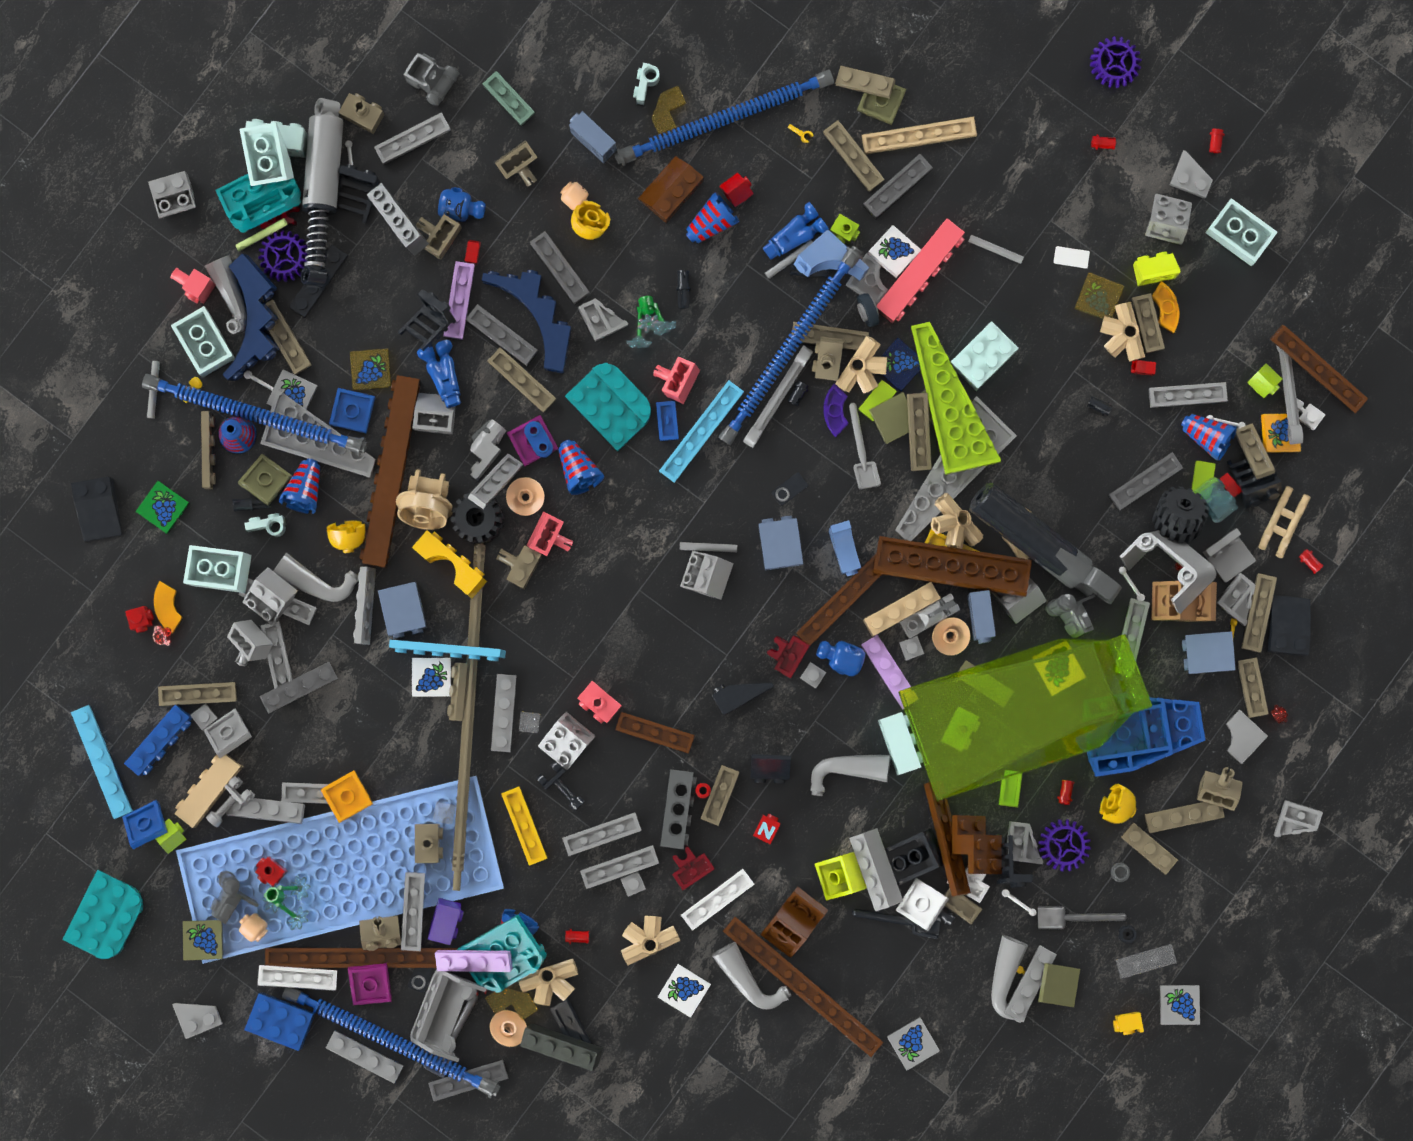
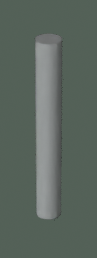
(996, 249)
(788, 260)
(152, 393)
(708, 547)

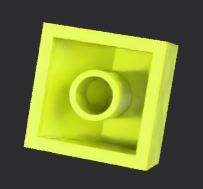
(1156, 269)
(840, 876)

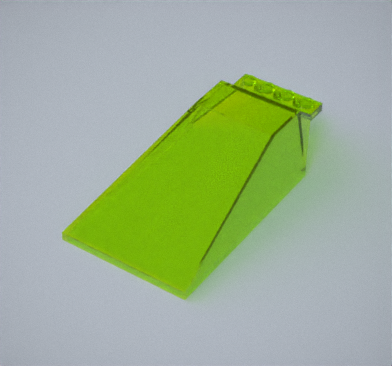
(1023, 711)

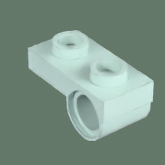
(640, 92)
(257, 524)

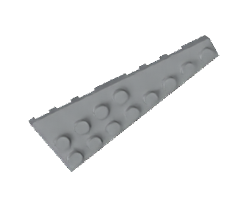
(937, 483)

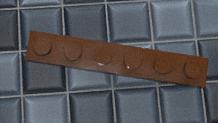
(1318, 368)
(838, 603)
(943, 826)

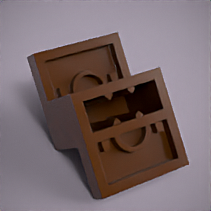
(982, 849)
(794, 922)

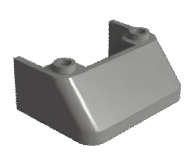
(1196, 570)
(440, 1012)

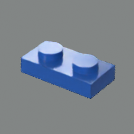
(667, 420)

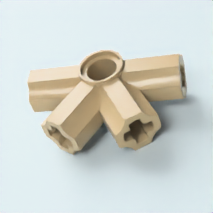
(1117, 329)
(863, 375)
(949, 522)
(640, 937)
(558, 984)

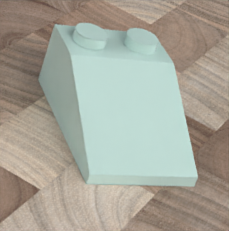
(265, 154)

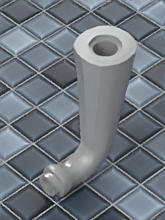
(230, 291)
(306, 581)
(864, 766)
(1007, 963)
(736, 969)

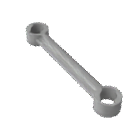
(778, 396)
(1295, 431)

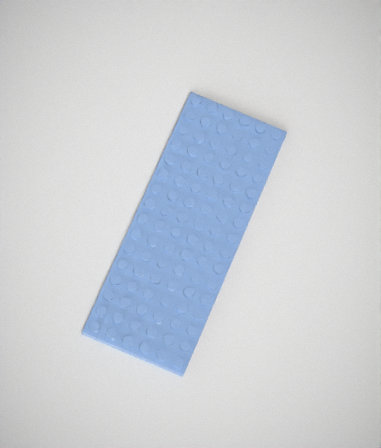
(350, 865)

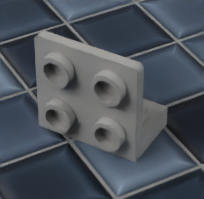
(1169, 219)
(1229, 556)
(566, 740)

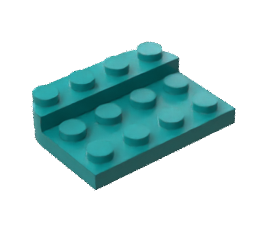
(253, 205)
(611, 404)
(105, 916)
(513, 937)

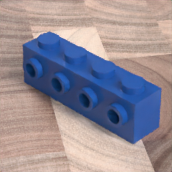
(158, 740)

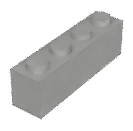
(876, 869)

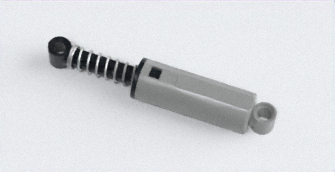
(321, 184)

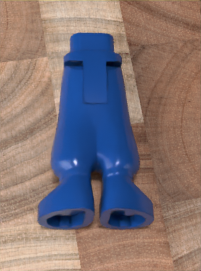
(795, 233)
(442, 372)

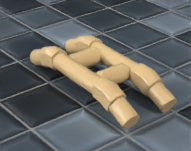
(1280, 510)

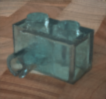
(1218, 499)

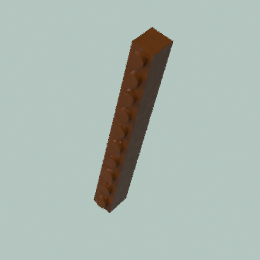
(391, 471)

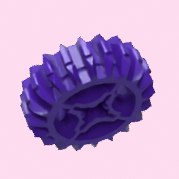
(1120, 69)
(279, 263)
(1080, 852)

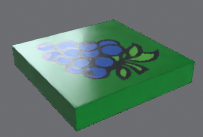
(162, 507)

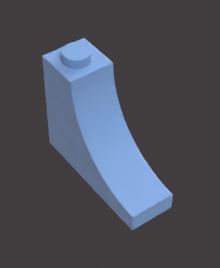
(826, 254)
(844, 548)

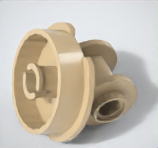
(425, 502)

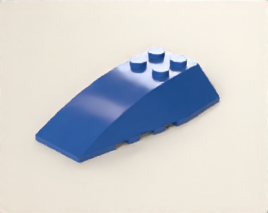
(1149, 737)

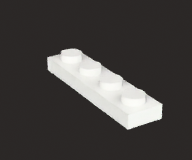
(717, 899)
(297, 977)

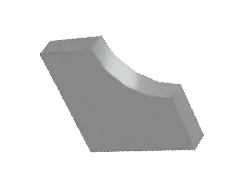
(871, 282)
(1245, 736)

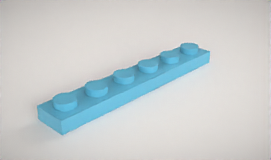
(701, 431)
(454, 650)
(101, 762)

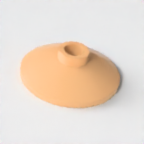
(518, 489)
(959, 639)
(510, 1021)

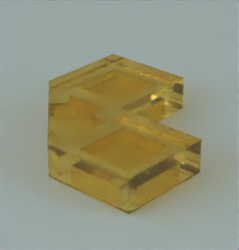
(667, 102)
(521, 1002)

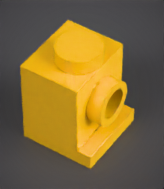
(1128, 1023)

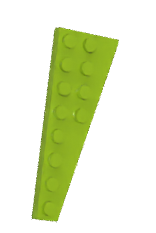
(956, 424)

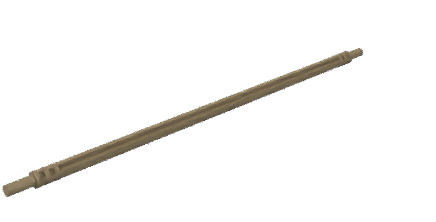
(467, 727)

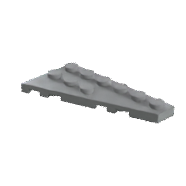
(325, 453)

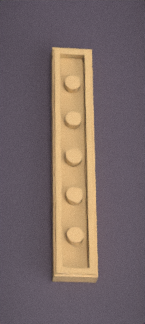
(919, 135)

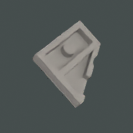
(1191, 177)
(600, 320)
(1237, 598)
(1297, 819)
(1023, 843)
(196, 1018)

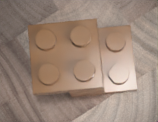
(1200, 609)

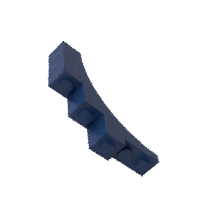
(527, 290)
(260, 318)

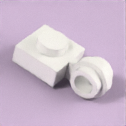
(1310, 415)

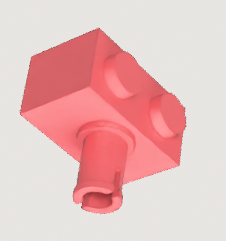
(196, 286)
(679, 379)
(547, 534)
(599, 702)

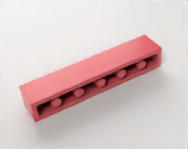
(920, 270)

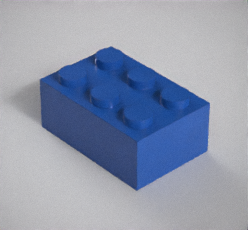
(279, 1021)

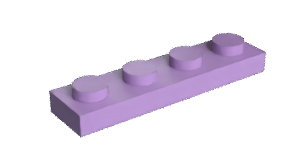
(460, 298)
(886, 667)
(473, 960)

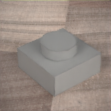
(911, 648)
(813, 675)
(204, 716)
(633, 884)

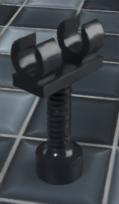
(575, 802)

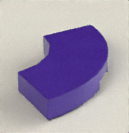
(833, 410)

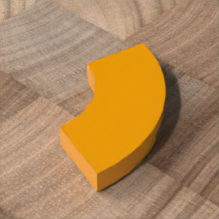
(1168, 307)
(165, 606)

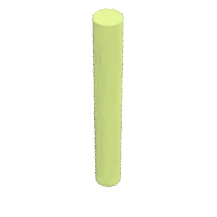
(262, 234)

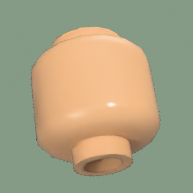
(573, 195)
(253, 927)

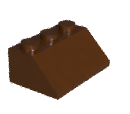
(671, 189)

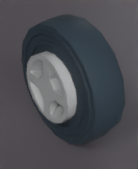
(868, 310)

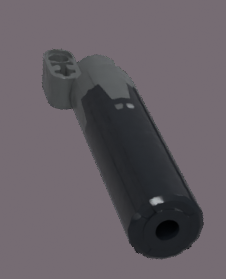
(1041, 543)

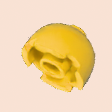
(589, 220)
(347, 535)
(1119, 805)

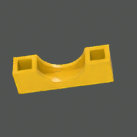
(466, 578)

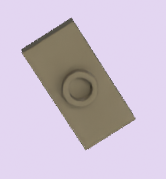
(962, 907)

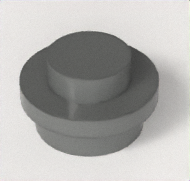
(1120, 872)

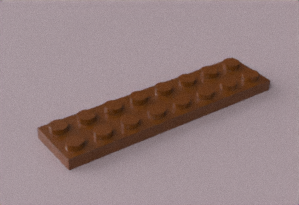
(952, 566)

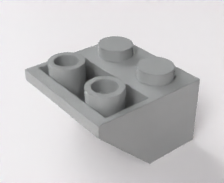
(172, 194)
(433, 415)
(706, 574)
(269, 596)
(1019, 606)

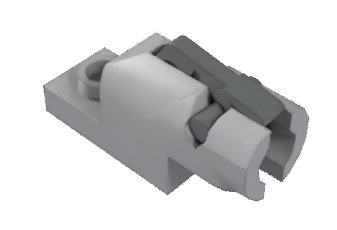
(484, 447)
(929, 616)

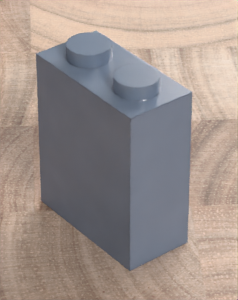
(592, 136)
(780, 543)
(402, 610)
(981, 616)
(1209, 653)

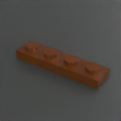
(654, 732)

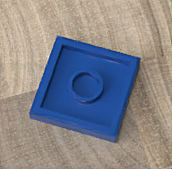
(352, 410)
(144, 824)

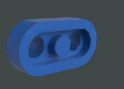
(538, 439)

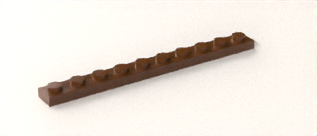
(350, 957)
(803, 986)

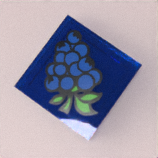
(901, 364)

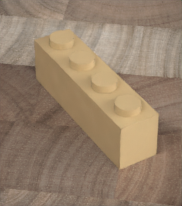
(901, 609)
(208, 790)

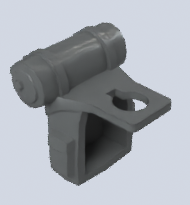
(433, 79)
(1072, 613)
(229, 897)

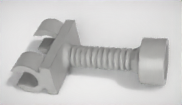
(215, 818)

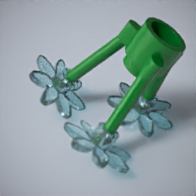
(647, 307)
(276, 896)

